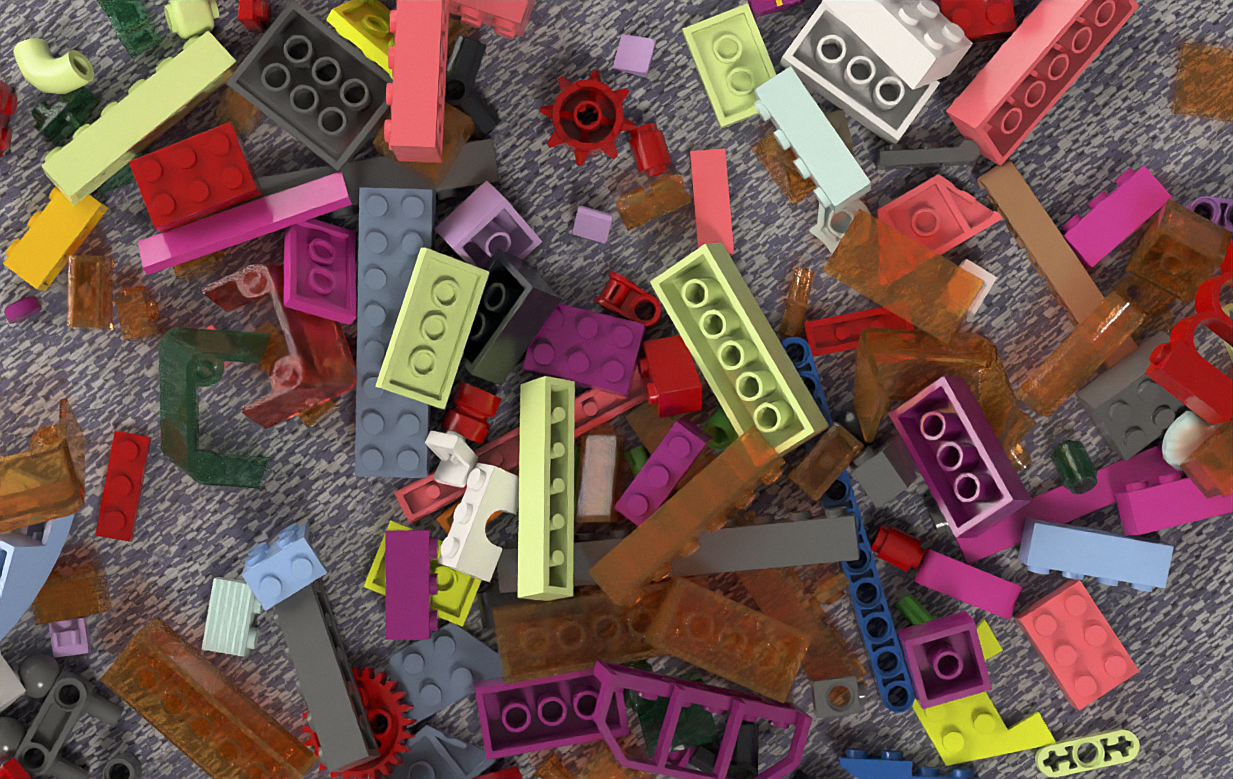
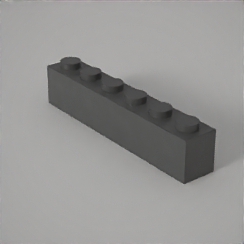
(325, 679)

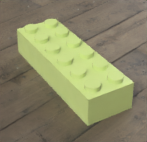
(738, 349)

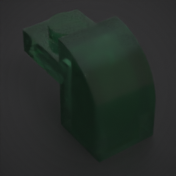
(132, 25)

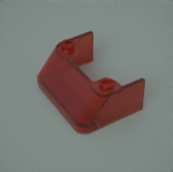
(318, 357)

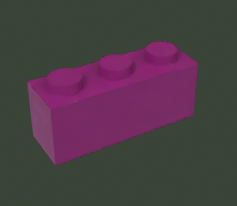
(663, 471)
(410, 584)

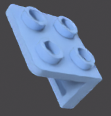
(283, 566)

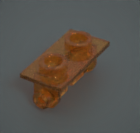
(666, 196)

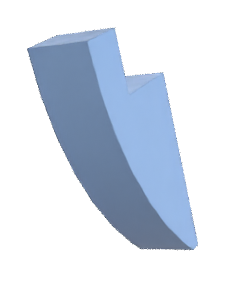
(26, 564)

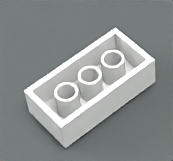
(906, 36)
(853, 77)

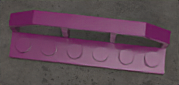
(714, 700)

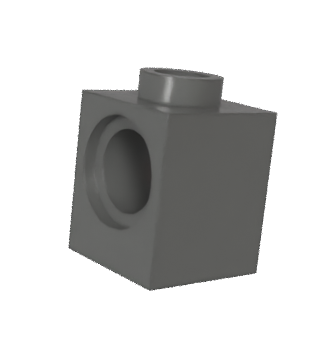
(821, 690)

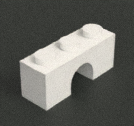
(466, 545)

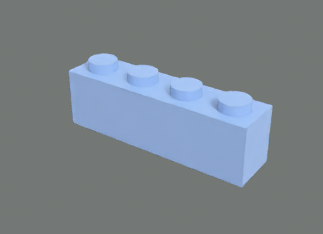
(1095, 553)

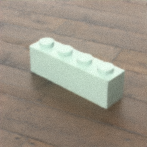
(812, 140)

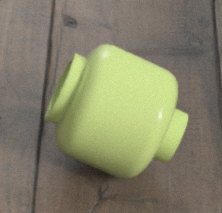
(191, 16)

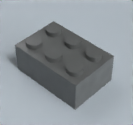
(1128, 404)

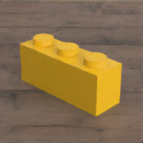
(53, 238)

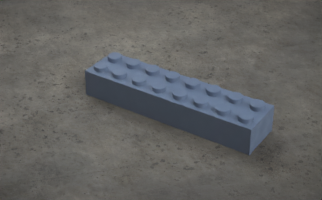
(388, 425)

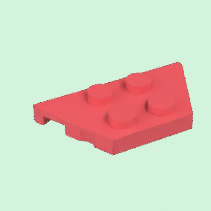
(937, 215)

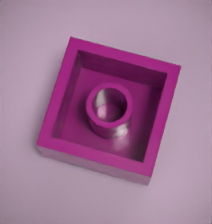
(944, 659)

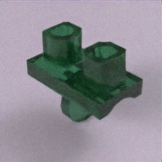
(66, 115)

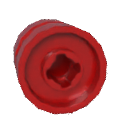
(471, 412)

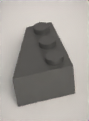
(884, 470)

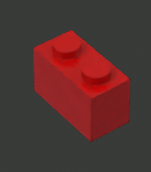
(670, 376)

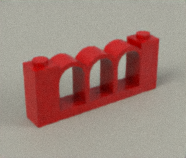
(1183, 370)

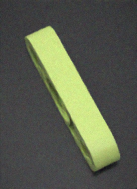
(1110, 737)

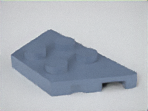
(442, 669)
(439, 756)

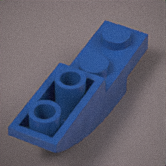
(893, 766)

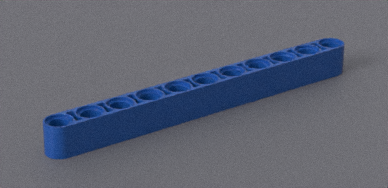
(866, 572)

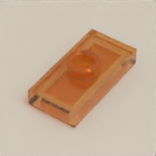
(830, 589)

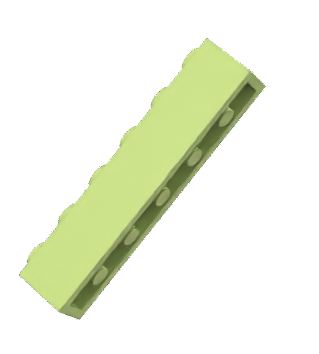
(139, 118)
(546, 489)

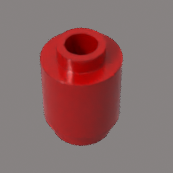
(650, 150)
(897, 547)

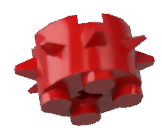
(574, 102)

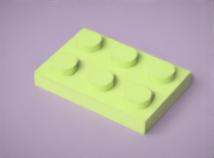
(730, 62)

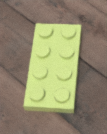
(432, 328)

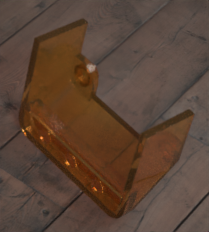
(905, 362)
(47, 478)

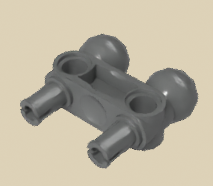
(56, 719)

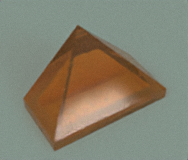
(782, 169)

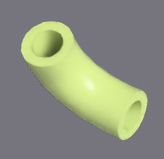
(52, 74)

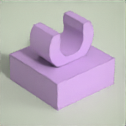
(70, 637)

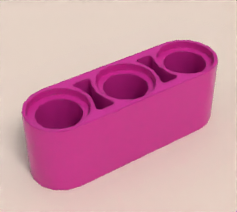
(967, 584)

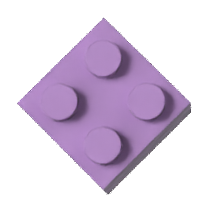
(483, 225)

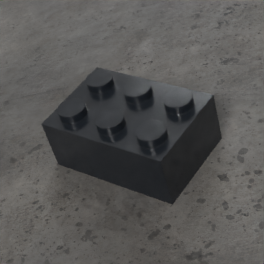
(508, 317)

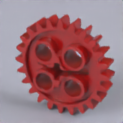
(377, 700)

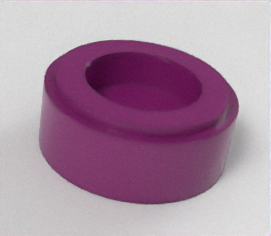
(22, 309)

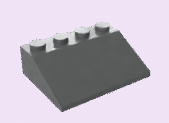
(314, 86)

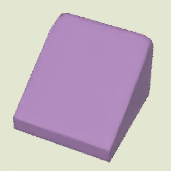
(634, 55)
(592, 224)

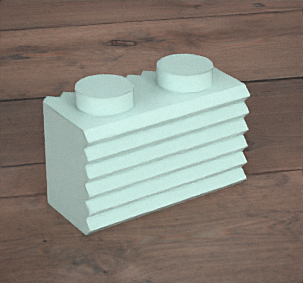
(231, 618)

